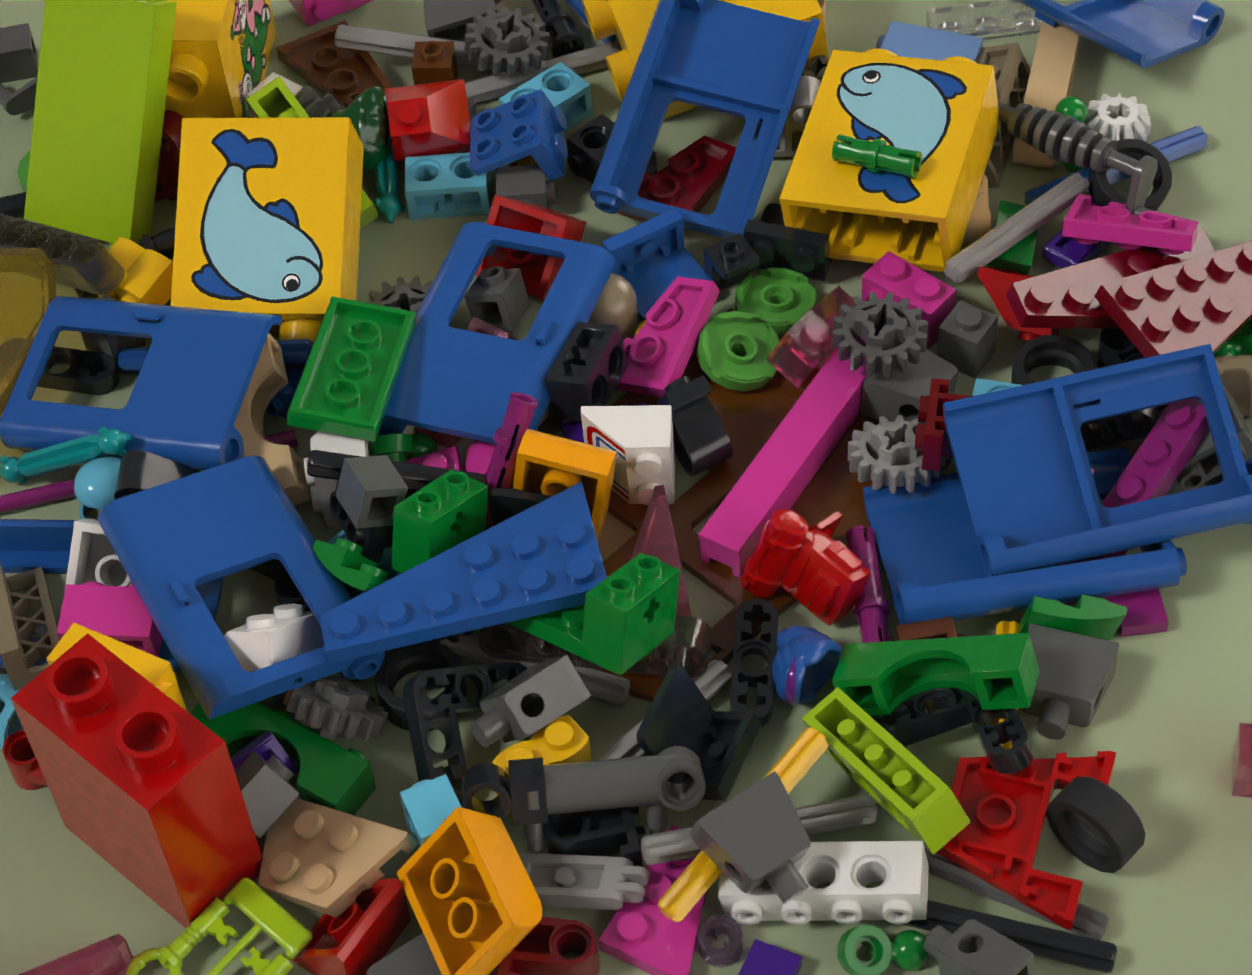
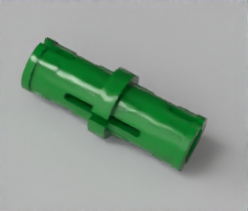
(877, 156)

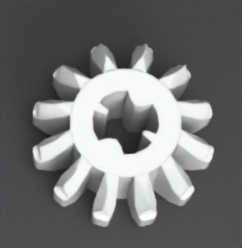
(1119, 118)

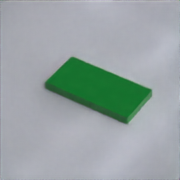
(352, 369)

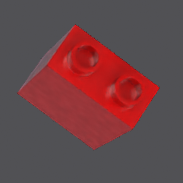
(139, 779)

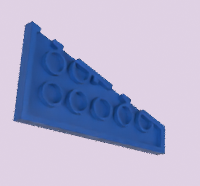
(505, 574)

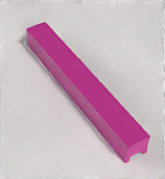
(784, 464)

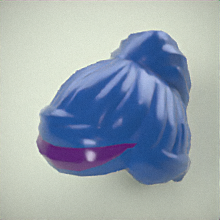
(803, 663)

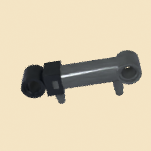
(584, 786)

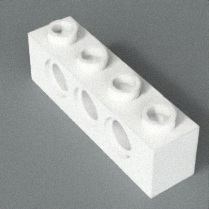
(850, 868)

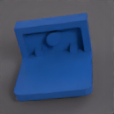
(518, 130)
(653, 257)

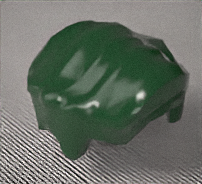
(371, 123)

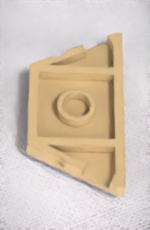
(326, 856)

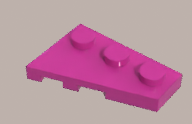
(1115, 224)
(668, 337)
(648, 938)

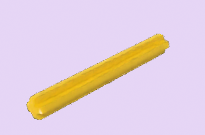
(702, 870)

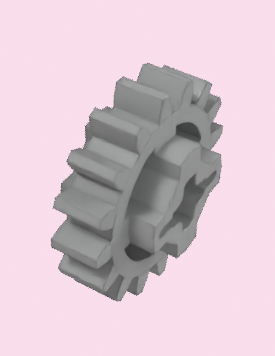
(888, 455)

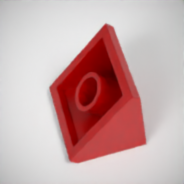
(359, 934)

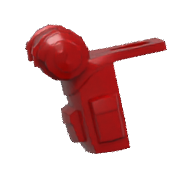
(806, 565)

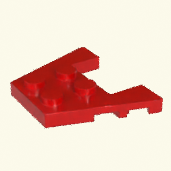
(1008, 823)

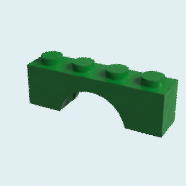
(993, 668)
(327, 771)

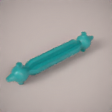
(388, 185)
(63, 455)

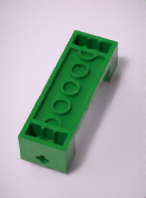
(620, 615)

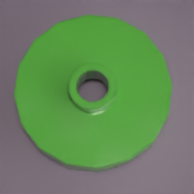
(776, 297)
(740, 334)

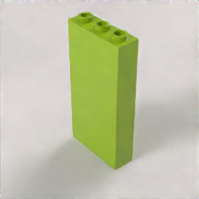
(99, 116)

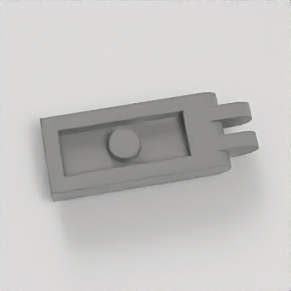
(585, 880)

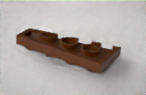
(330, 68)

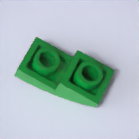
(1020, 255)
(348, 564)
(1089, 617)

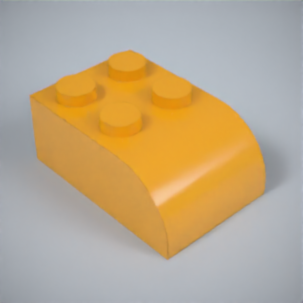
(554, 463)
(470, 893)

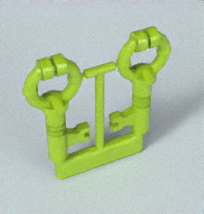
(260, 909)

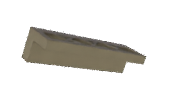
(1011, 85)
(15, 630)

